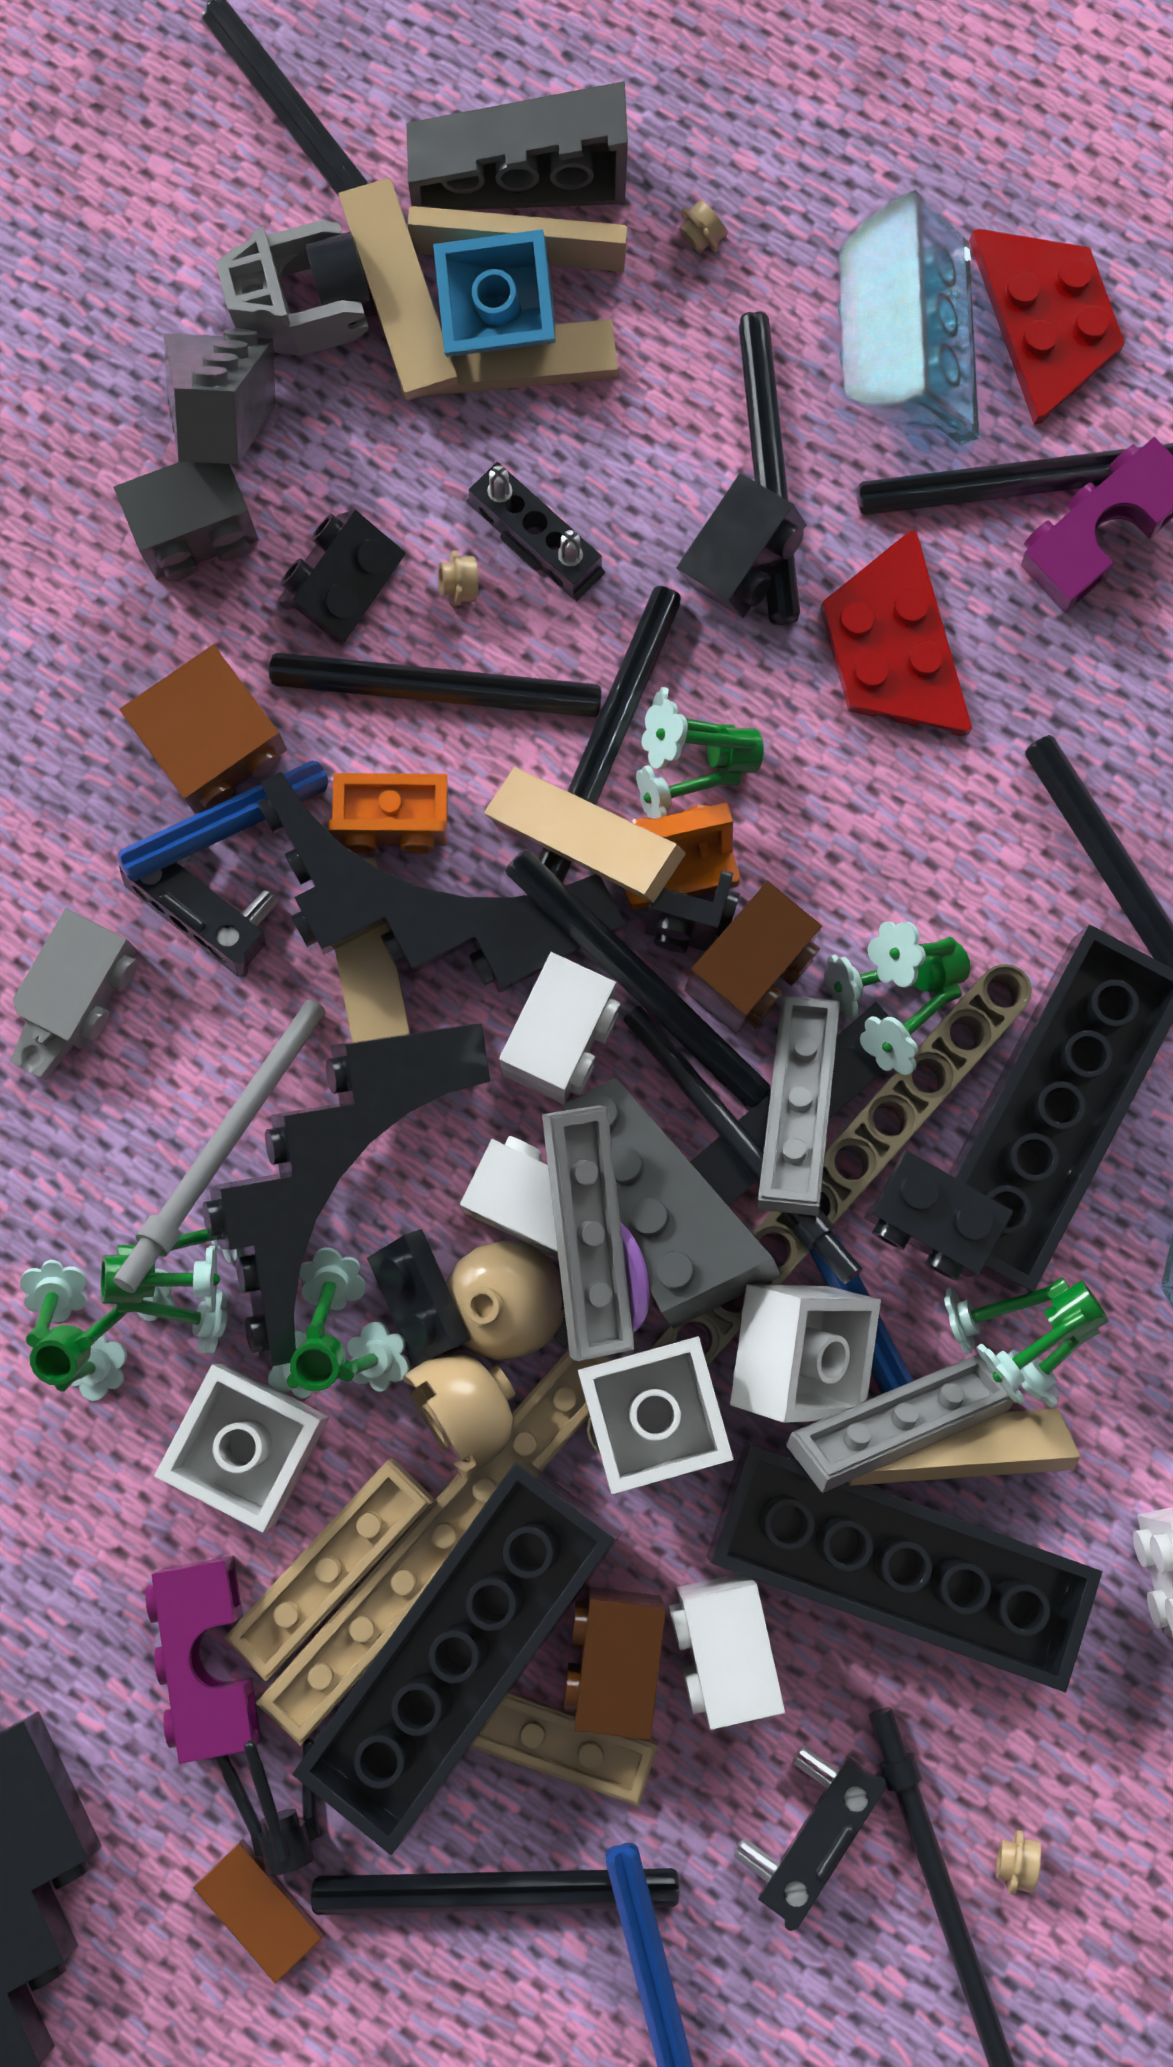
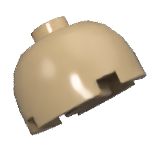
(507, 1299)
(464, 1407)

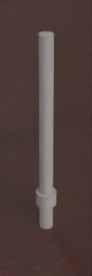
(161, 1230)

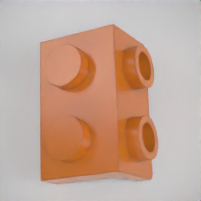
(390, 811)
(707, 840)

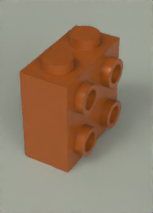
(205, 730)

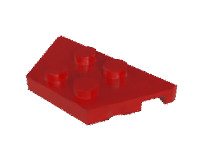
(1048, 314)
(894, 643)

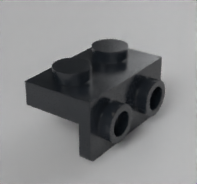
(340, 573)
(689, 921)
(937, 1217)
(418, 1297)

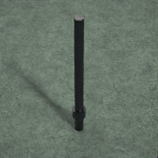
(811, 1230)
(903, 1777)

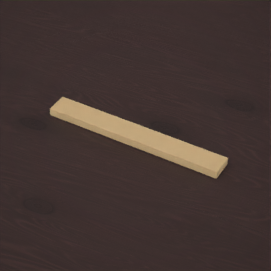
(377, 1606)

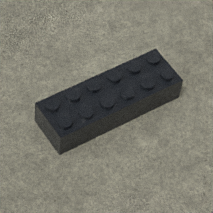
(1064, 1097)
(906, 1568)
(456, 1655)

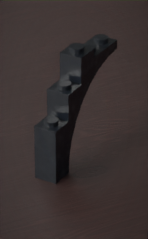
(423, 923)
(313, 1148)
(41, 1840)

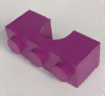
(1067, 556)
(205, 1713)

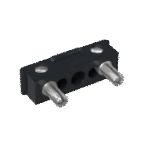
(571, 567)
(205, 916)
(821, 1839)

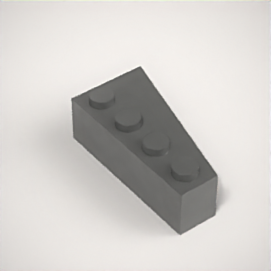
(523, 153)

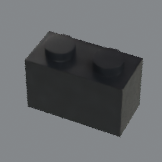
(742, 546)

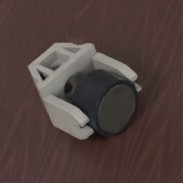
(258, 300)

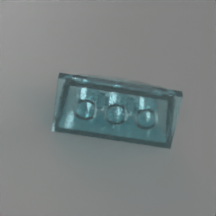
(910, 320)

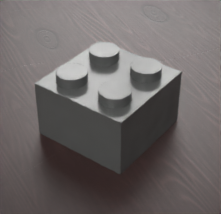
(186, 517)

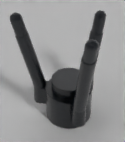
(280, 1835)

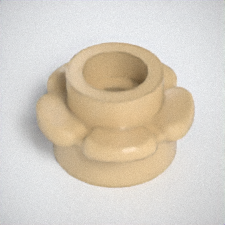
(702, 227)
(458, 579)
(1019, 1863)

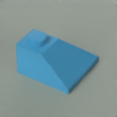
(495, 293)

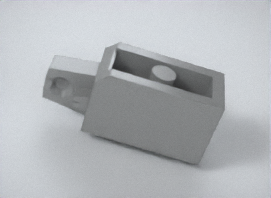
(69, 991)

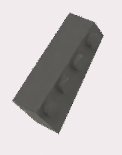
(218, 392)
(687, 1234)

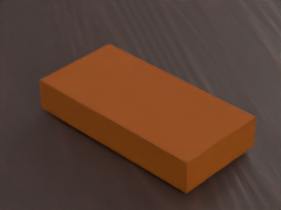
(258, 1911)

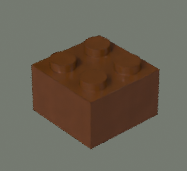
(752, 957)
(618, 1662)

